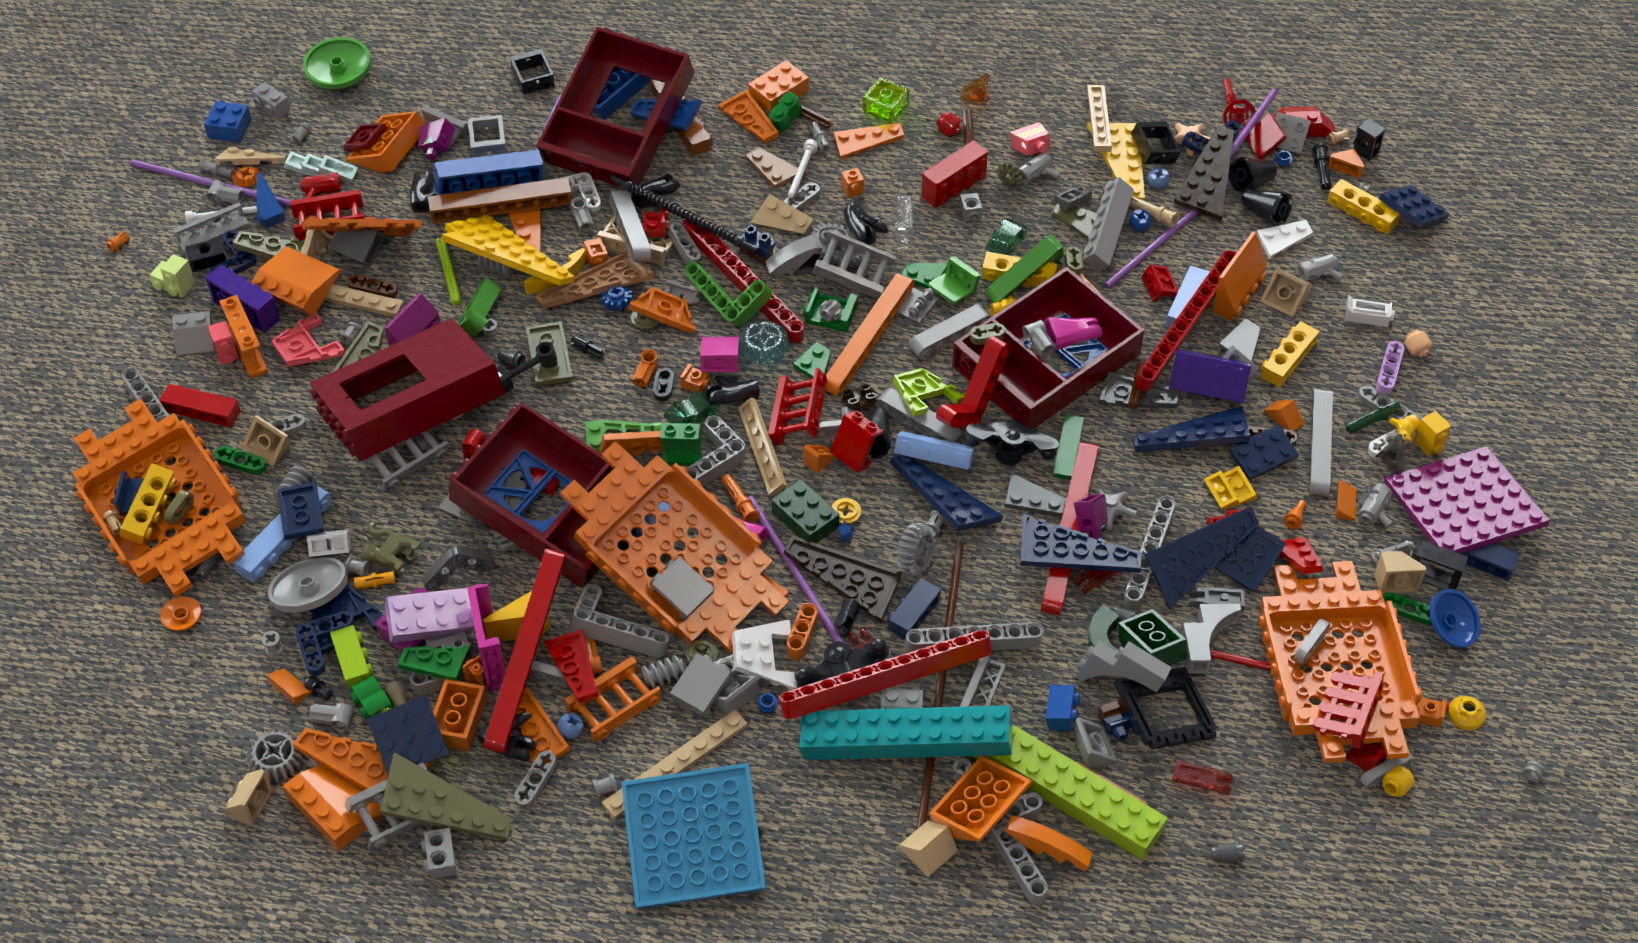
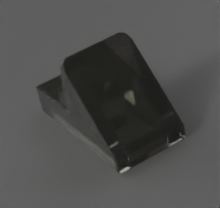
(1395, 452)

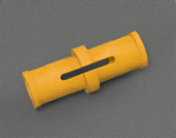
(374, 580)

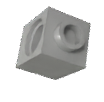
(970, 207)

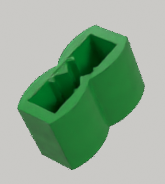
(787, 110)
(370, 697)

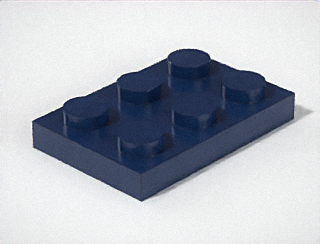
(1264, 452)
(300, 510)

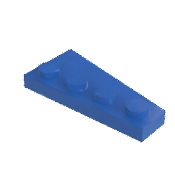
(682, 118)

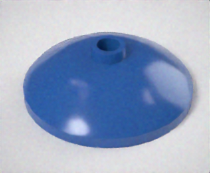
(1455, 618)

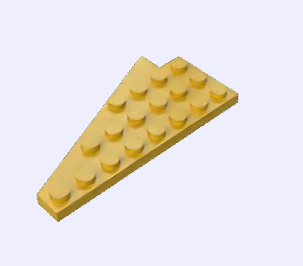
(494, 241)

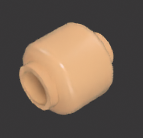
(1418, 343)

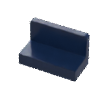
(126, 492)

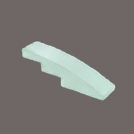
(315, 165)

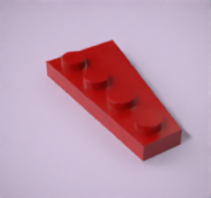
(574, 662)

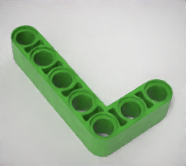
(1046, 251)
(739, 306)

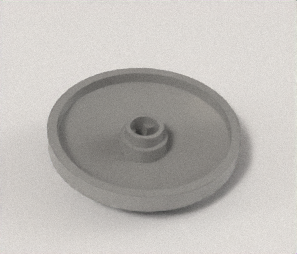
(307, 584)

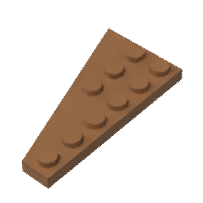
(614, 272)

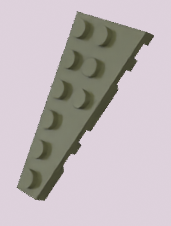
(427, 799)

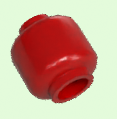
(949, 124)

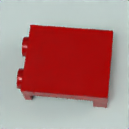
(855, 440)

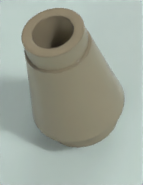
(396, 693)

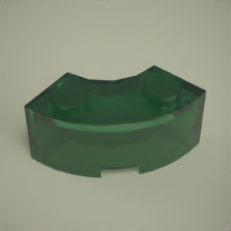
(1007, 237)
(691, 410)

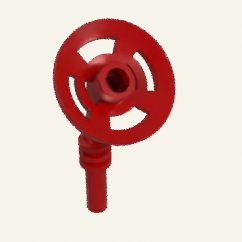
(1237, 113)

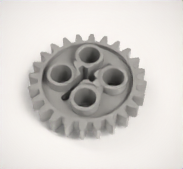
(839, 252)

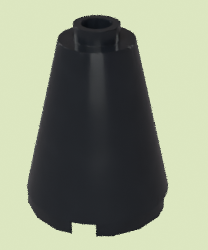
(1250, 173)
(1268, 204)
(882, 442)

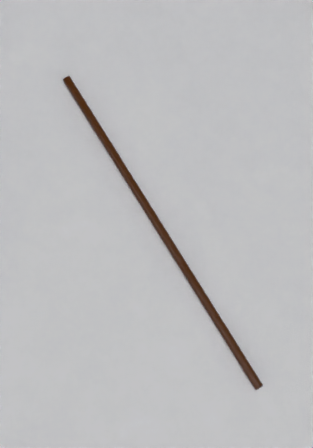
(940, 681)

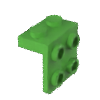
(957, 281)

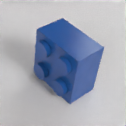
(227, 121)

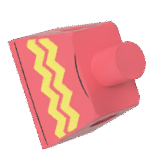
(1031, 139)

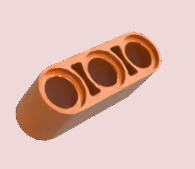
(802, 623)

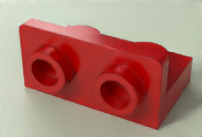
(655, 223)
(1159, 282)

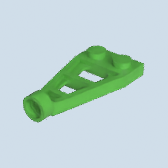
(597, 428)

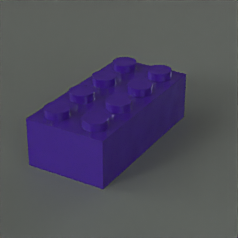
(256, 303)
(1210, 375)

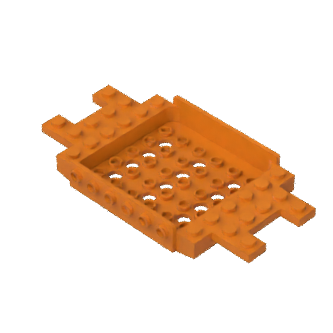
(133, 450)
(623, 503)
(1382, 645)

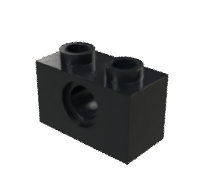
(1368, 139)
(205, 254)

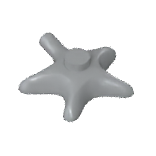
(1115, 507)

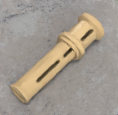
(1160, 213)

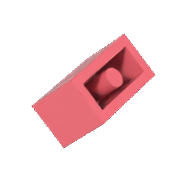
(223, 342)

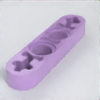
(1390, 367)

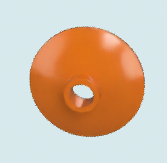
(178, 607)

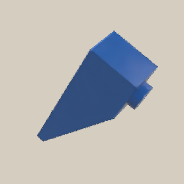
(268, 208)

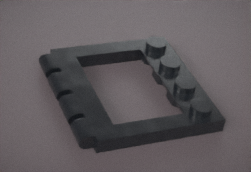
(1176, 680)

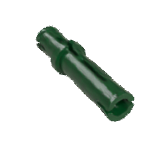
(1380, 413)

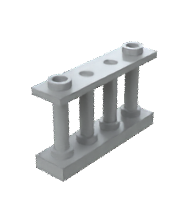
(845, 278)
(392, 480)
(375, 794)

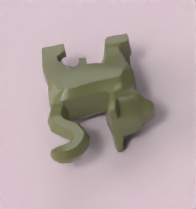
(391, 550)

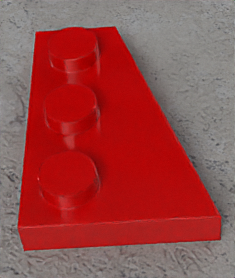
(1301, 556)

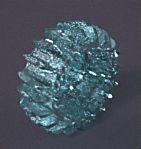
(752, 342)

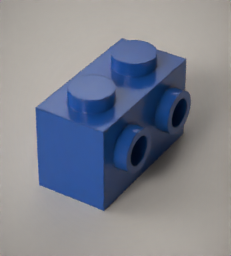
(1062, 707)

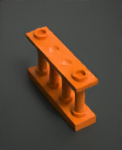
(243, 336)
(611, 681)

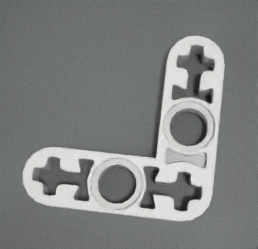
(583, 187)

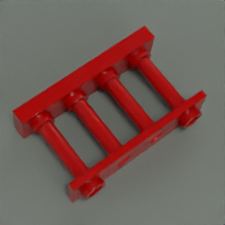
(325, 204)
(784, 401)

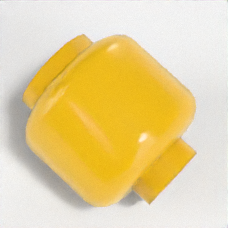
(1398, 781)

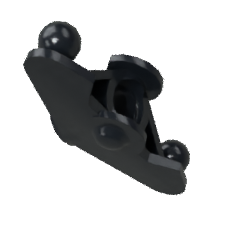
(1011, 440)
(842, 659)

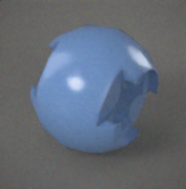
(1158, 178)
(570, 726)

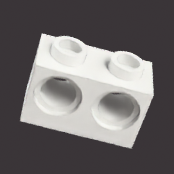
(329, 543)

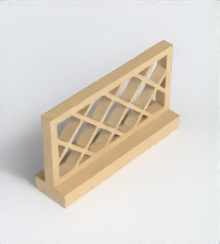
(616, 244)

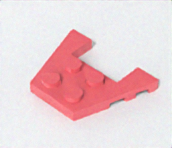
(298, 347)

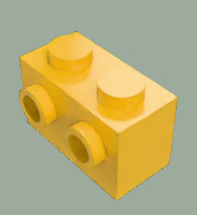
(1432, 433)

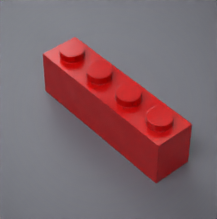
(200, 405)

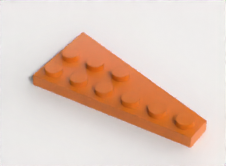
(386, 226)
(348, 758)

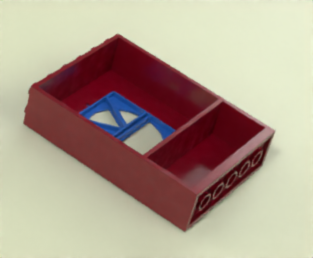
(1029, 386)
(534, 442)

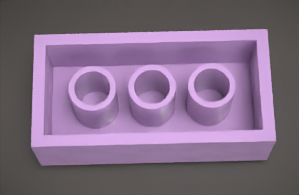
(428, 615)

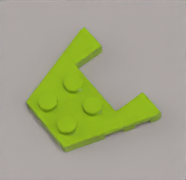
(920, 385)

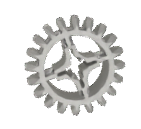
(916, 549)
(278, 744)

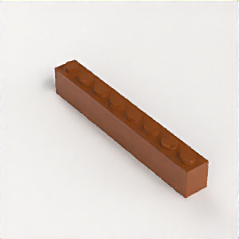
(695, 137)
(500, 200)

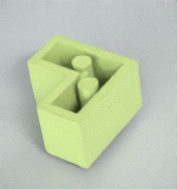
(173, 276)

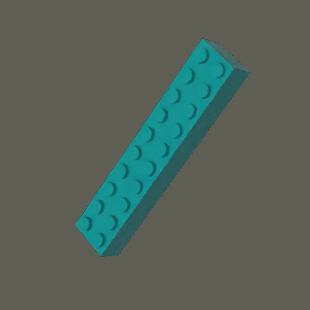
(907, 733)

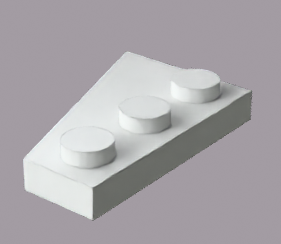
(1281, 237)

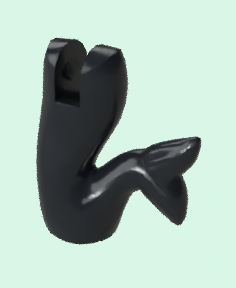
(661, 186)
(419, 191)
(861, 223)
(731, 391)
(517, 742)

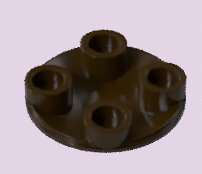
(859, 397)

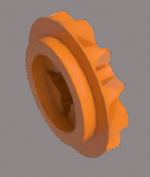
(248, 180)

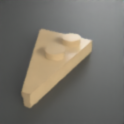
(247, 157)

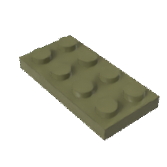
(552, 333)

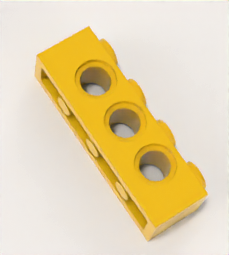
(1363, 206)
(997, 264)
(1289, 354)
(137, 531)

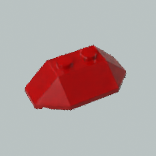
(1320, 124)

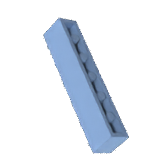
(269, 546)

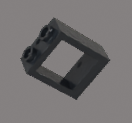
(536, 59)
(1160, 130)
(1443, 558)

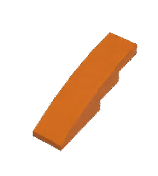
(1041, 839)

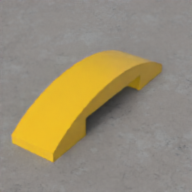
(537, 285)

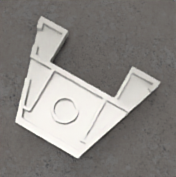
(755, 654)

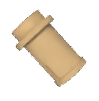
(1334, 138)
(111, 518)

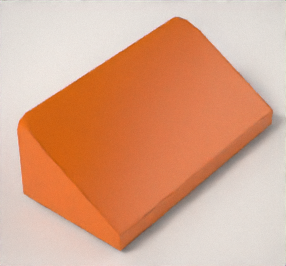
(1345, 501)
(288, 685)

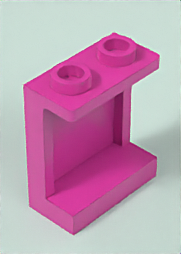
(719, 354)

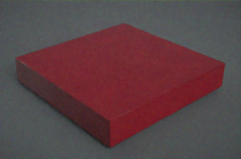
(364, 137)

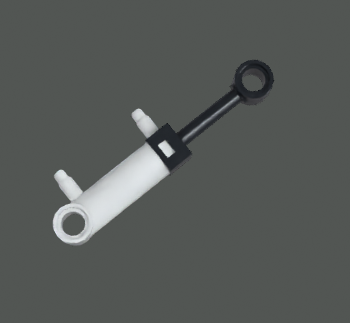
(545, 356)

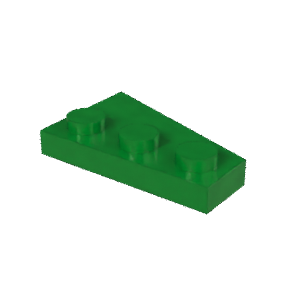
(435, 662)

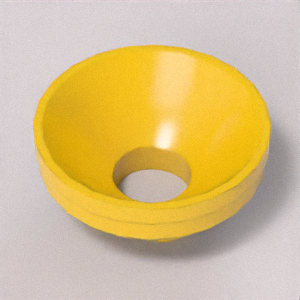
(1463, 718)

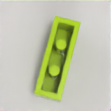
(351, 655)

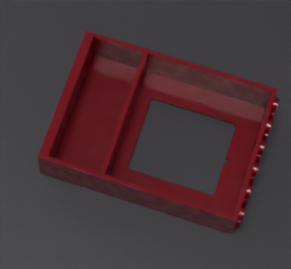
(599, 147)
(456, 381)

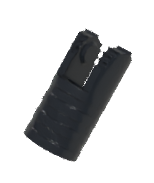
(847, 616)

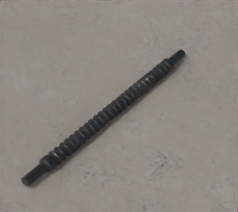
(631, 187)

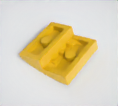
(1230, 488)

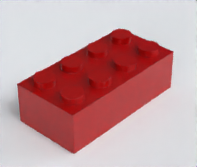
(954, 174)

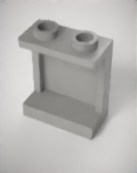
(681, 587)
(701, 684)

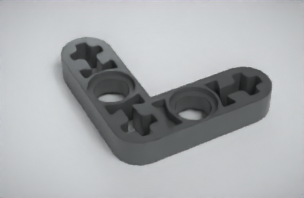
(455, 558)

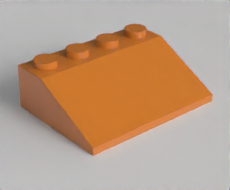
(392, 145)
(1240, 279)
(296, 280)
(979, 799)
(322, 800)

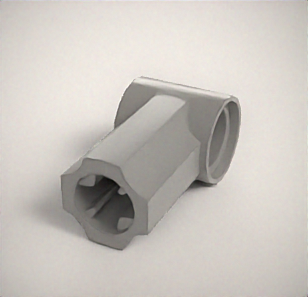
(220, 192)
(581, 214)
(1037, 334)
(335, 716)

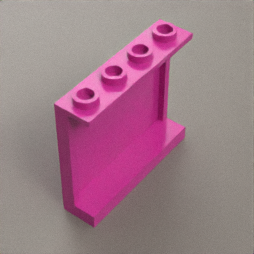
(489, 648)

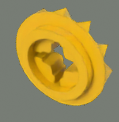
(853, 508)

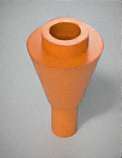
(1294, 518)

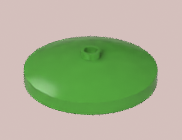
(337, 63)

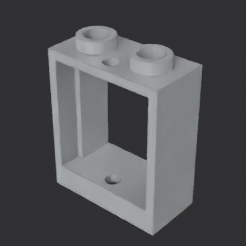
(481, 148)

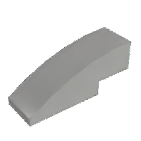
(792, 256)

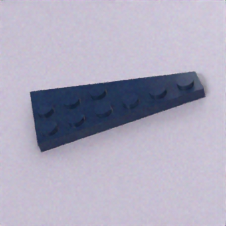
(1188, 559)

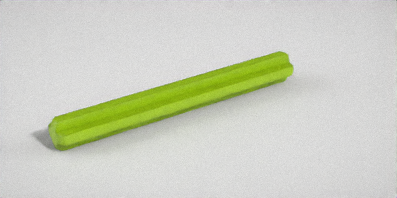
(448, 272)

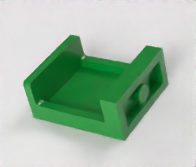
(813, 316)
(681, 443)

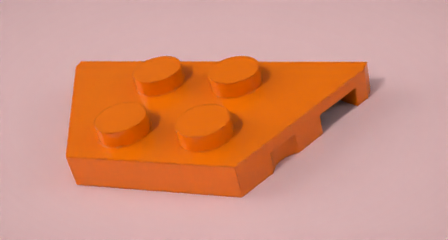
(664, 308)

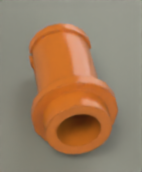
(116, 242)

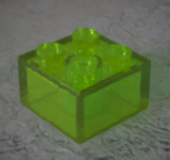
(885, 100)

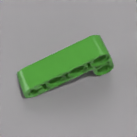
(474, 318)

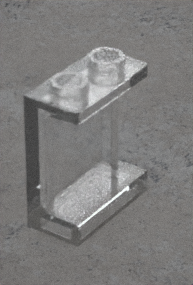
(903, 223)

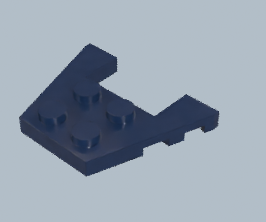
(349, 601)

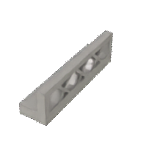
(211, 230)
(978, 678)

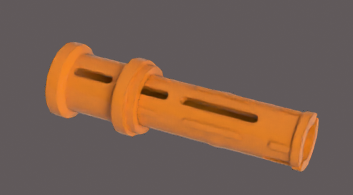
(743, 503)

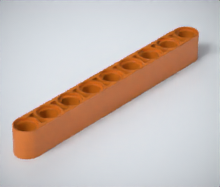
(868, 333)

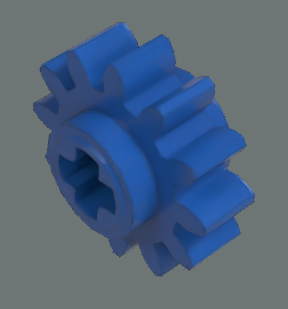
(617, 298)

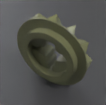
(1010, 174)
(637, 320)
(702, 646)

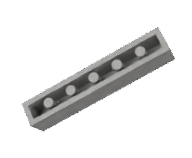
(1108, 224)

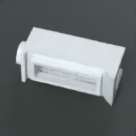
(1368, 312)

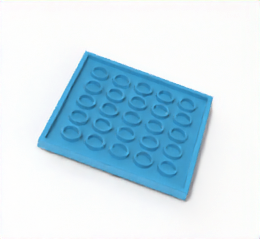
(693, 836)

